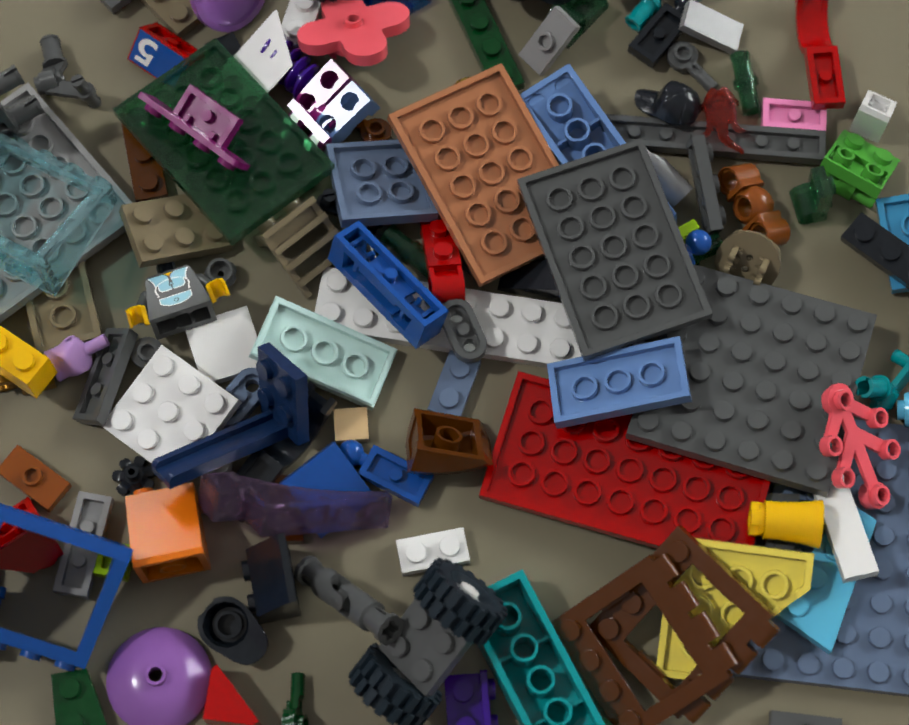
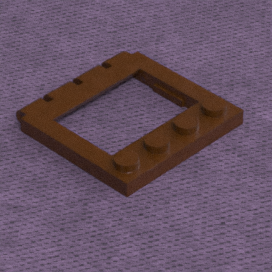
(676, 606)
(619, 620)

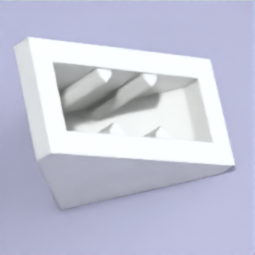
(873, 116)

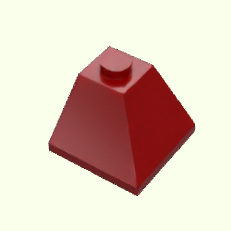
(25, 549)

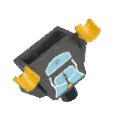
(176, 300)

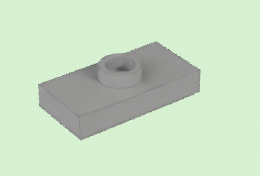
(549, 40)

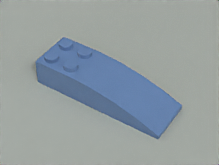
(571, 117)

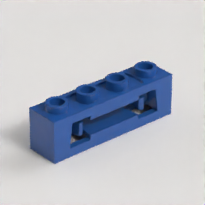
(387, 284)

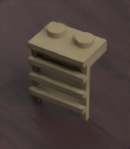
(283, 232)

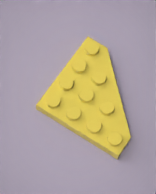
(769, 573)

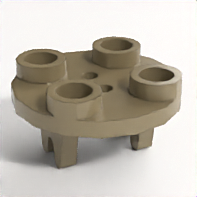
(734, 254)

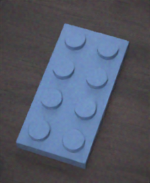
(619, 382)

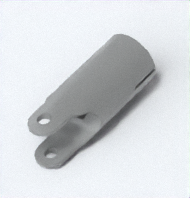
(672, 183)

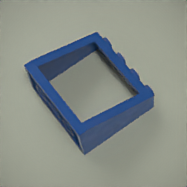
(120, 554)

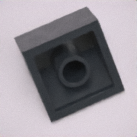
(272, 580)

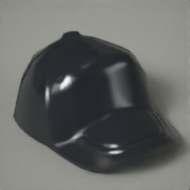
(673, 103)
(232, 631)

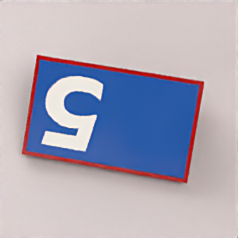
(158, 49)

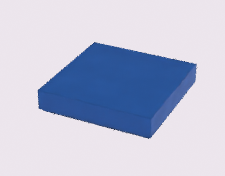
(327, 471)

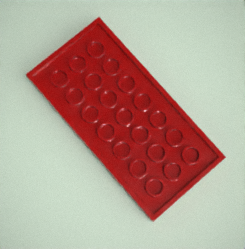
(608, 482)

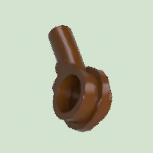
(374, 129)

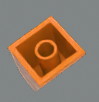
(166, 533)

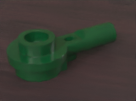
(293, 713)

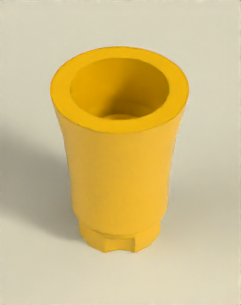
(788, 521)

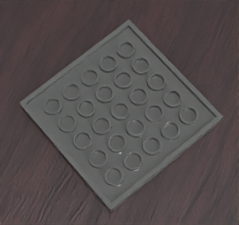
(760, 382)

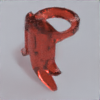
(720, 112)

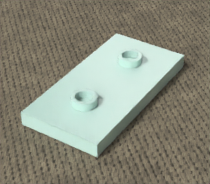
(327, 352)

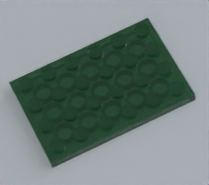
(279, 152)

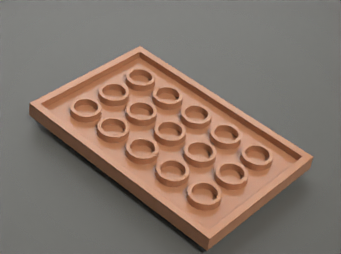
(468, 154)

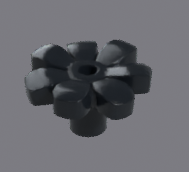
(133, 476)

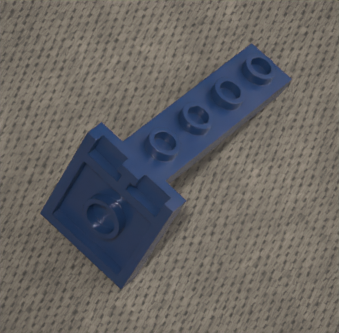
(282, 415)

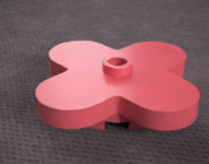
(354, 30)

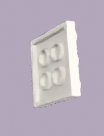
(169, 407)

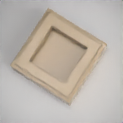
(351, 424)

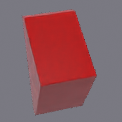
(225, 704)

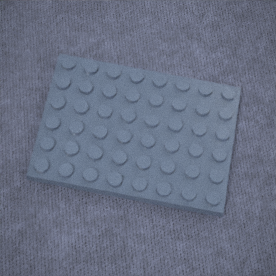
(874, 632)

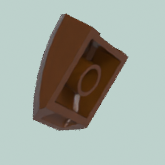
(446, 444)

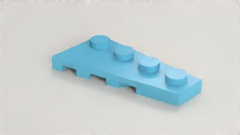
(822, 608)

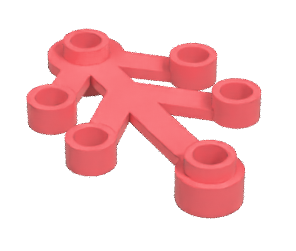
(841, 407)

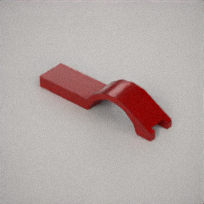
(820, 55)

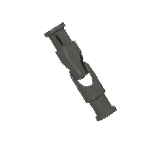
(349, 600)

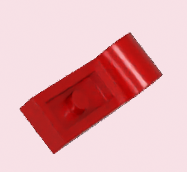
(442, 262)

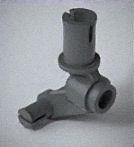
(51, 78)

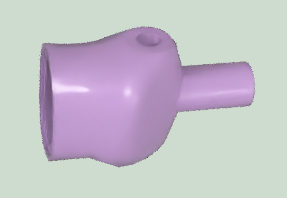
(74, 356)

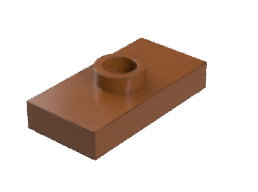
(34, 478)

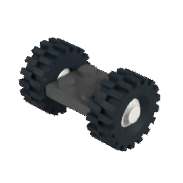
(439, 627)

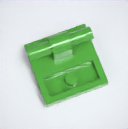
(858, 168)

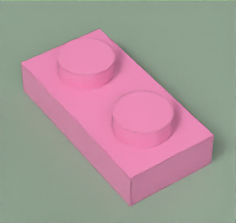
(792, 114)

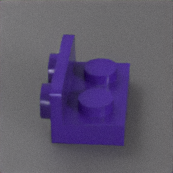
(468, 699)

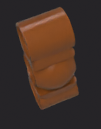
(752, 203)

